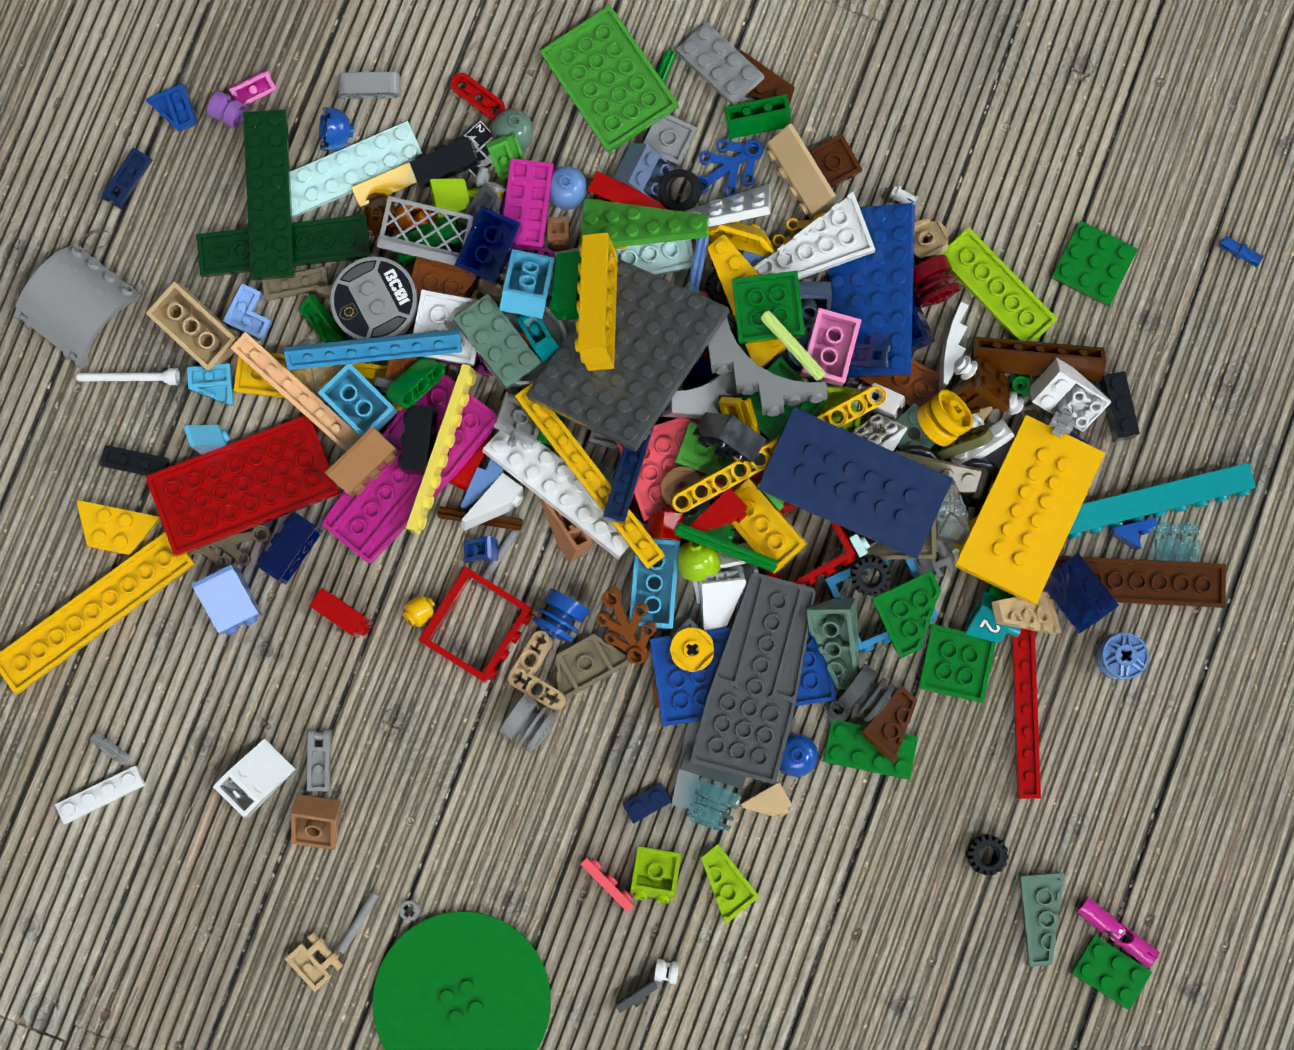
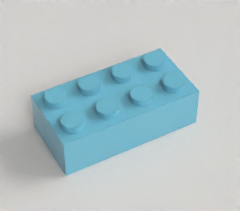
(656, 586)

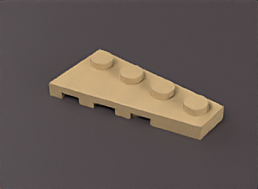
(1023, 615)

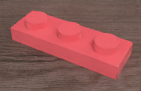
(608, 883)

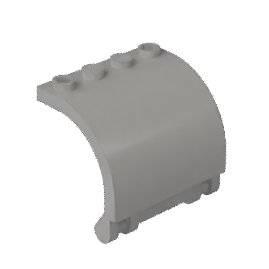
(72, 301)

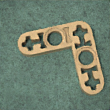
(529, 672)

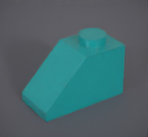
(538, 336)

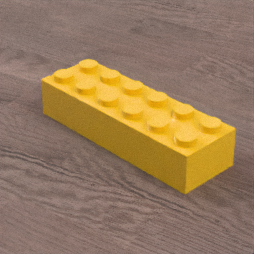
(597, 302)

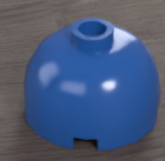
(334, 129)
(799, 756)

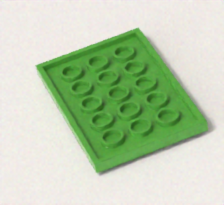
(609, 79)

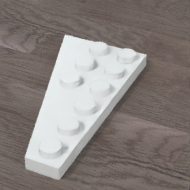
(737, 207)

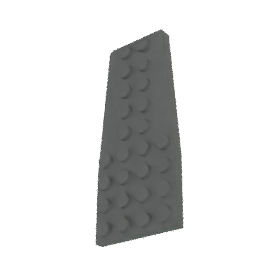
(756, 681)

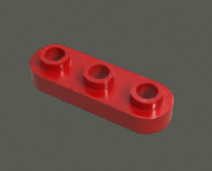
(473, 89)

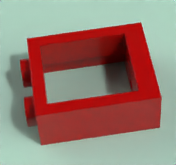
(340, 613)

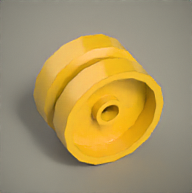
(945, 418)

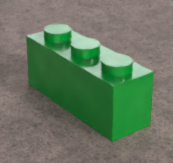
(757, 116)
(433, 240)
(565, 286)

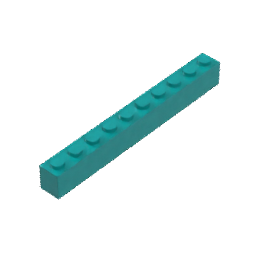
(1163, 498)

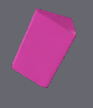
(253, 87)

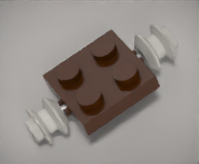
(989, 384)

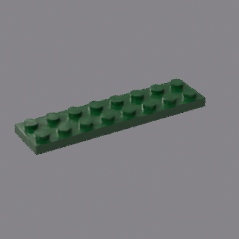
(268, 195)
(312, 240)

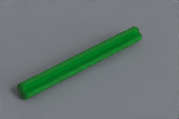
(725, 547)

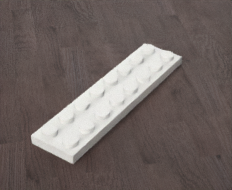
(556, 485)

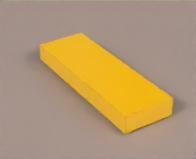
(386, 182)

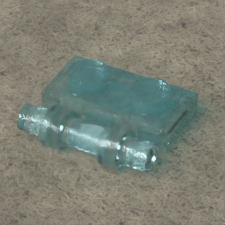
(1174, 549)

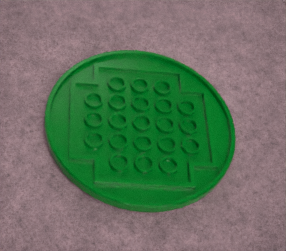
(462, 987)

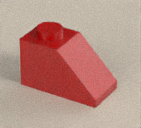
(662, 524)

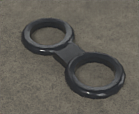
(975, 462)

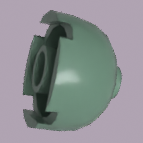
(513, 121)

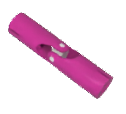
(1108, 924)

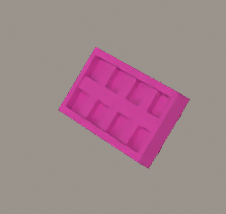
(529, 199)

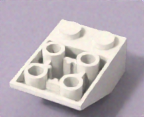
(1067, 389)
(881, 431)
(254, 778)

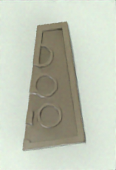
(964, 476)

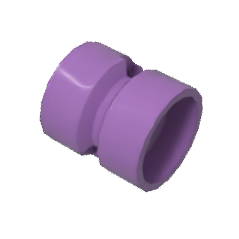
(224, 108)

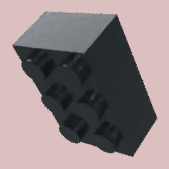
(728, 437)

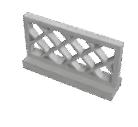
(416, 249)

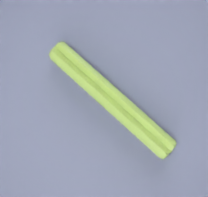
(793, 345)

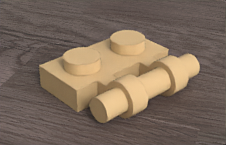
(309, 966)

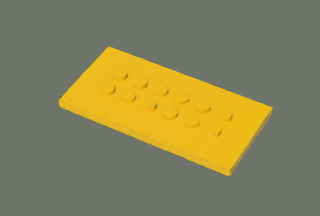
(1029, 510)

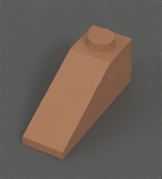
(568, 537)

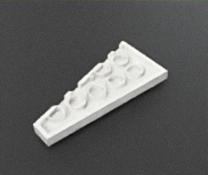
(824, 243)

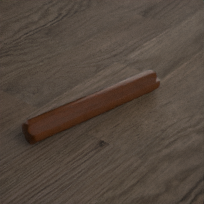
(500, 521)

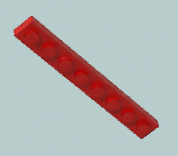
(1026, 715)

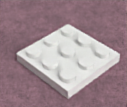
(437, 314)

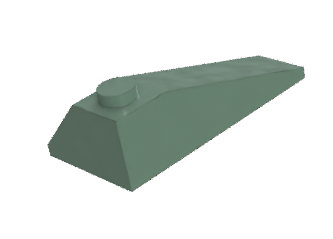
(836, 633)

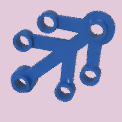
(731, 164)

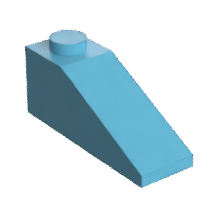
(206, 437)

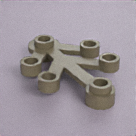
(226, 545)

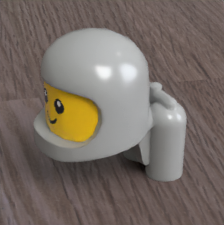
(483, 178)

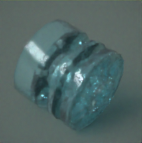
(713, 806)

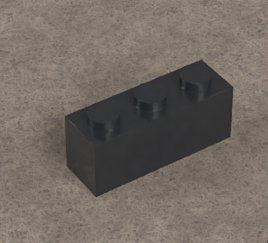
(445, 161)
(1120, 411)
(418, 438)

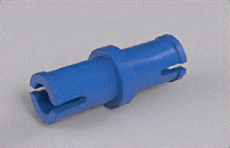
(1241, 251)

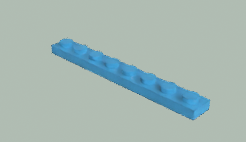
(373, 349)

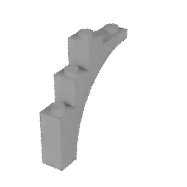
(750, 377)
(705, 398)

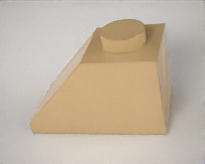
(769, 801)

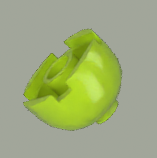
(697, 561)

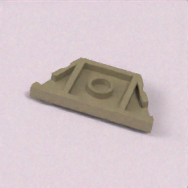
(587, 664)

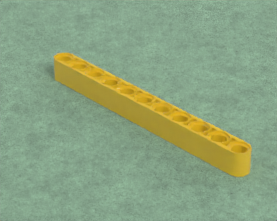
(727, 470)

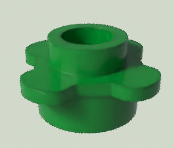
(1024, 381)

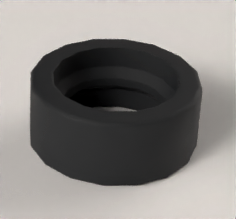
(665, 188)

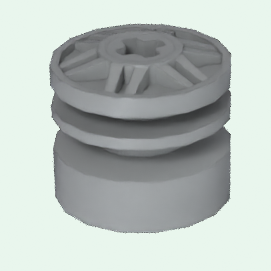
(528, 723)

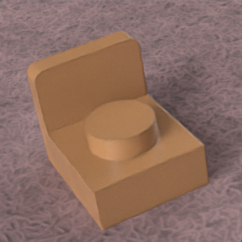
(558, 233)

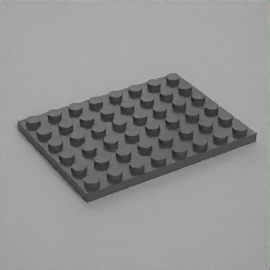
(657, 343)

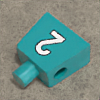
(983, 623)

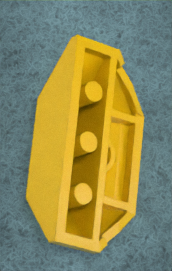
(743, 237)

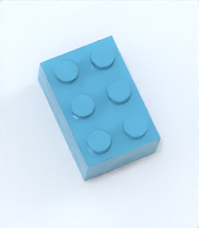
(526, 284)
(357, 400)

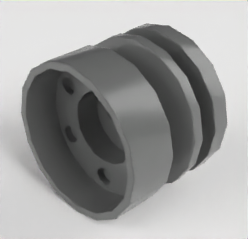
(867, 694)

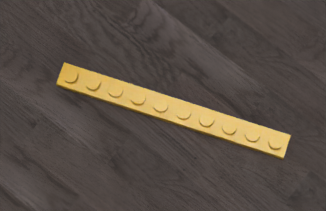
(589, 477)

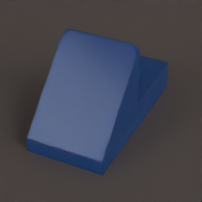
(1129, 533)
(481, 549)

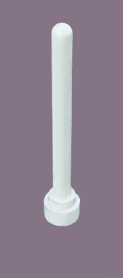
(169, 376)

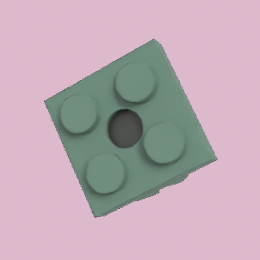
(914, 434)

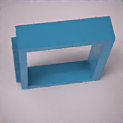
(831, 583)

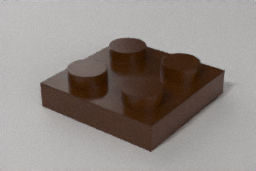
(836, 160)

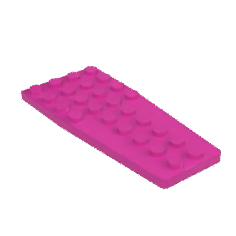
(383, 509)

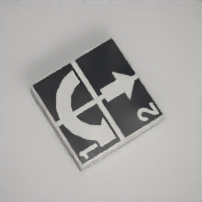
(480, 135)

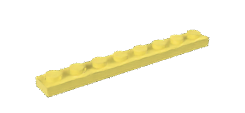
(444, 441)

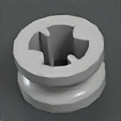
(416, 909)

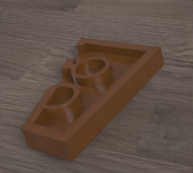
(771, 85)
(888, 728)

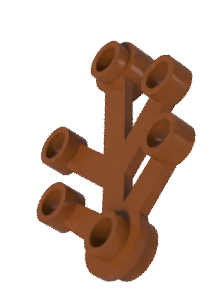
(625, 627)

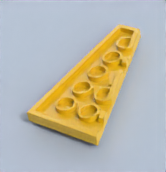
(731, 265)

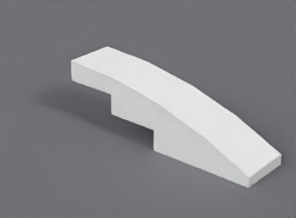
(951, 350)

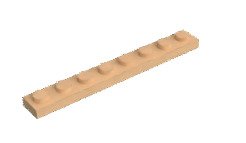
(295, 391)

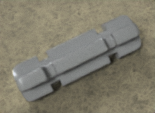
(109, 748)

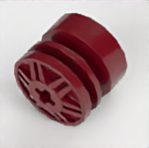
(934, 284)

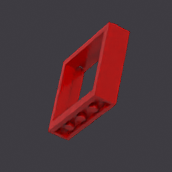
(828, 568)
(447, 604)

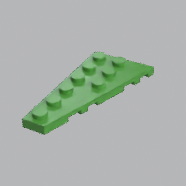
(640, 224)

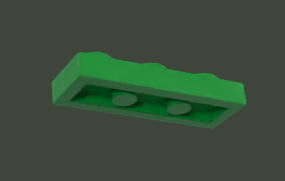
(321, 320)

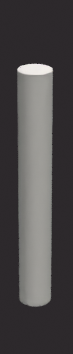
(501, 553)
(357, 922)

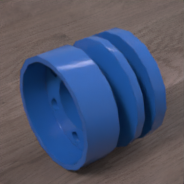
(560, 615)

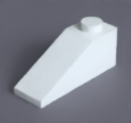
(496, 501)

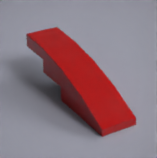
(616, 191)

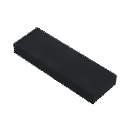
(132, 461)

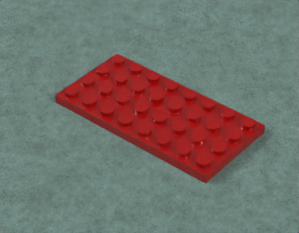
(241, 485)

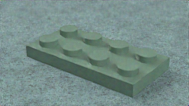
(496, 341)

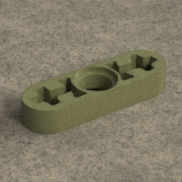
(970, 440)

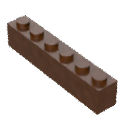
(1035, 357)

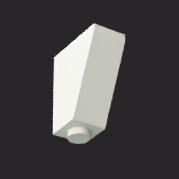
(719, 598)

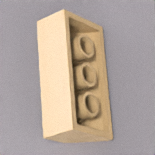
(800, 172)
(193, 326)

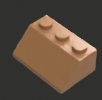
(363, 462)

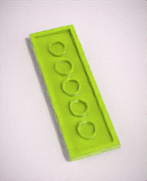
(998, 288)

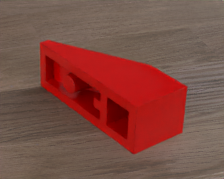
(721, 513)

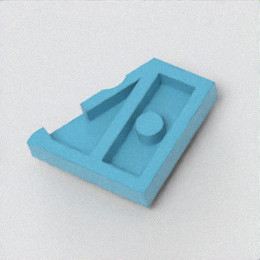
(213, 383)

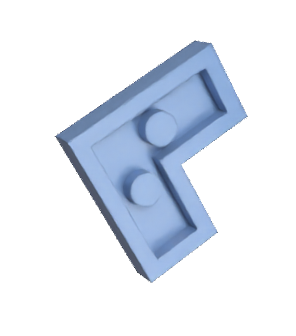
(242, 314)

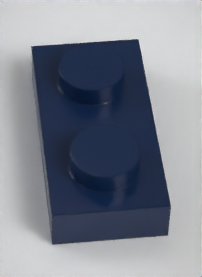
(647, 803)

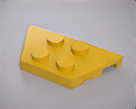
(114, 528)

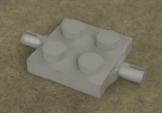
(515, 422)

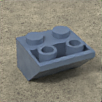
(643, 169)

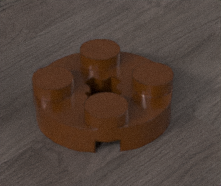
(375, 207)

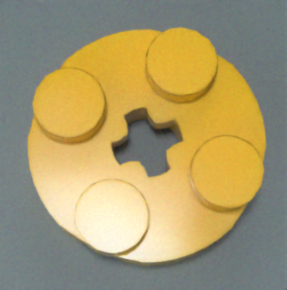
(704, 648)

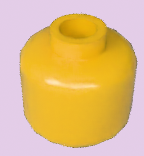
(419, 611)

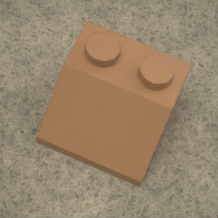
(315, 821)

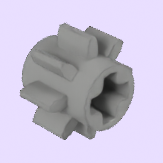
(1062, 423)

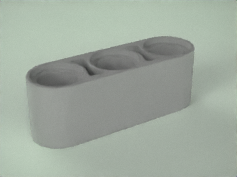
(369, 85)

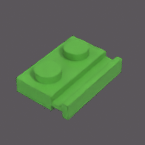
(501, 152)

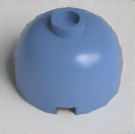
(567, 188)

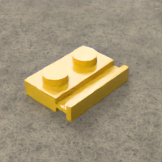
(740, 409)

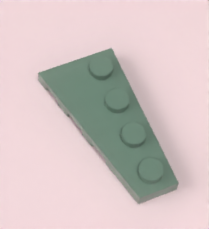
(1040, 908)

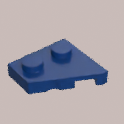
(175, 107)

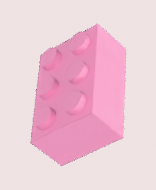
(832, 345)

